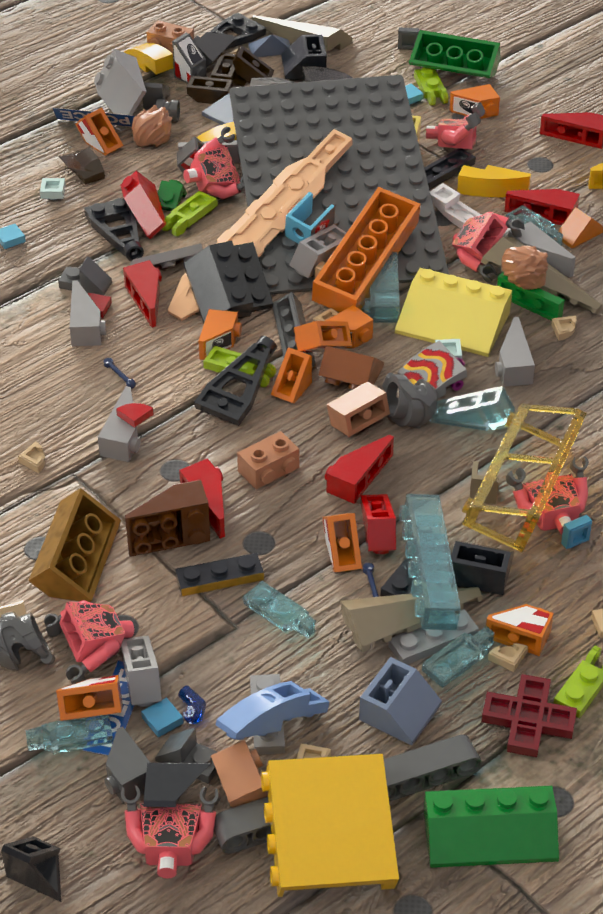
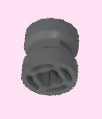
(173, 108)

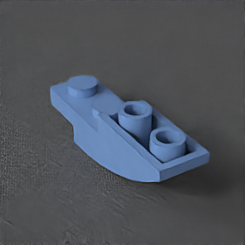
(267, 708)

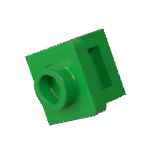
(170, 194)

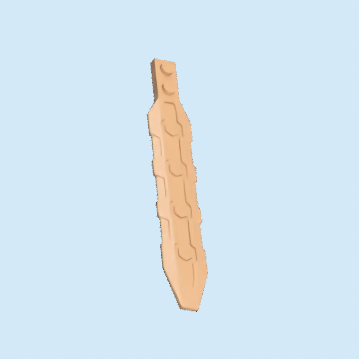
(267, 215)

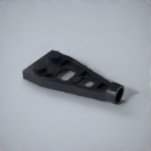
(246, 29)
(103, 213)
(227, 405)

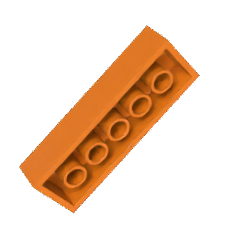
(365, 249)

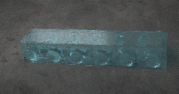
(430, 562)

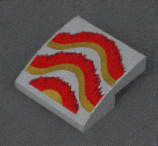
(435, 366)

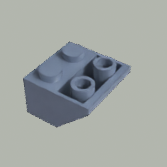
(399, 702)

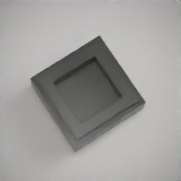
(407, 37)

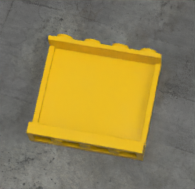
(329, 823)

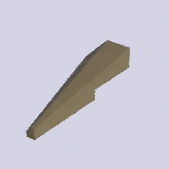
(292, 31)
(555, 281)
(388, 615)

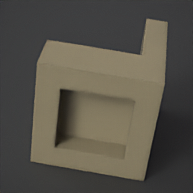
(476, 481)

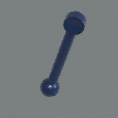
(108, 362)
(368, 568)

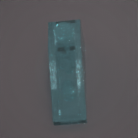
(384, 298)
(475, 410)

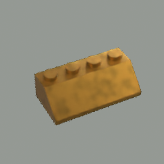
(75, 548)

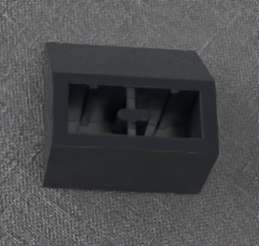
(305, 51)
(481, 566)

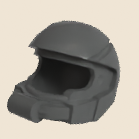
(415, 402)
(19, 632)

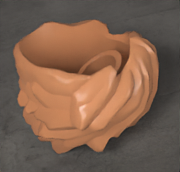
(152, 127)
(525, 266)

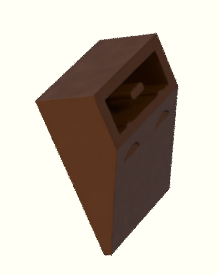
(169, 520)

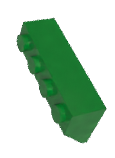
(456, 54)
(491, 826)

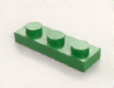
(534, 300)

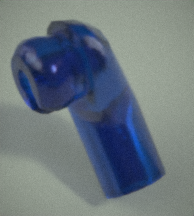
(196, 705)

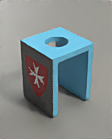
(300, 213)

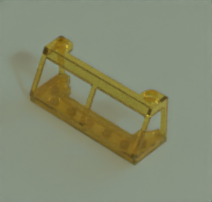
(516, 422)

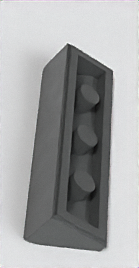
(289, 314)

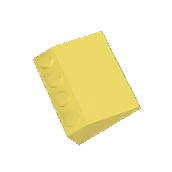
(454, 308)

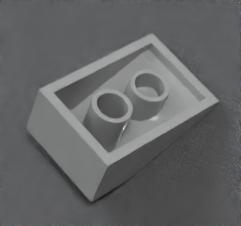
(120, 83)

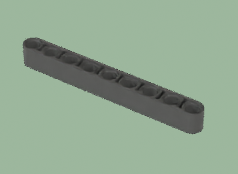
(405, 775)

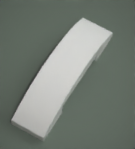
(448, 203)

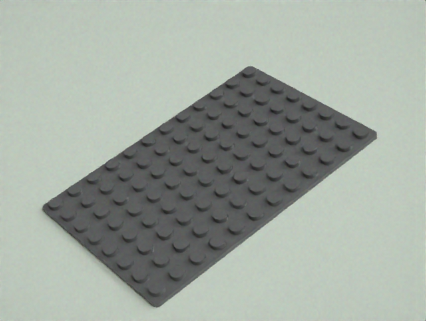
(289, 120)

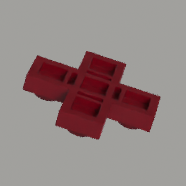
(529, 715)

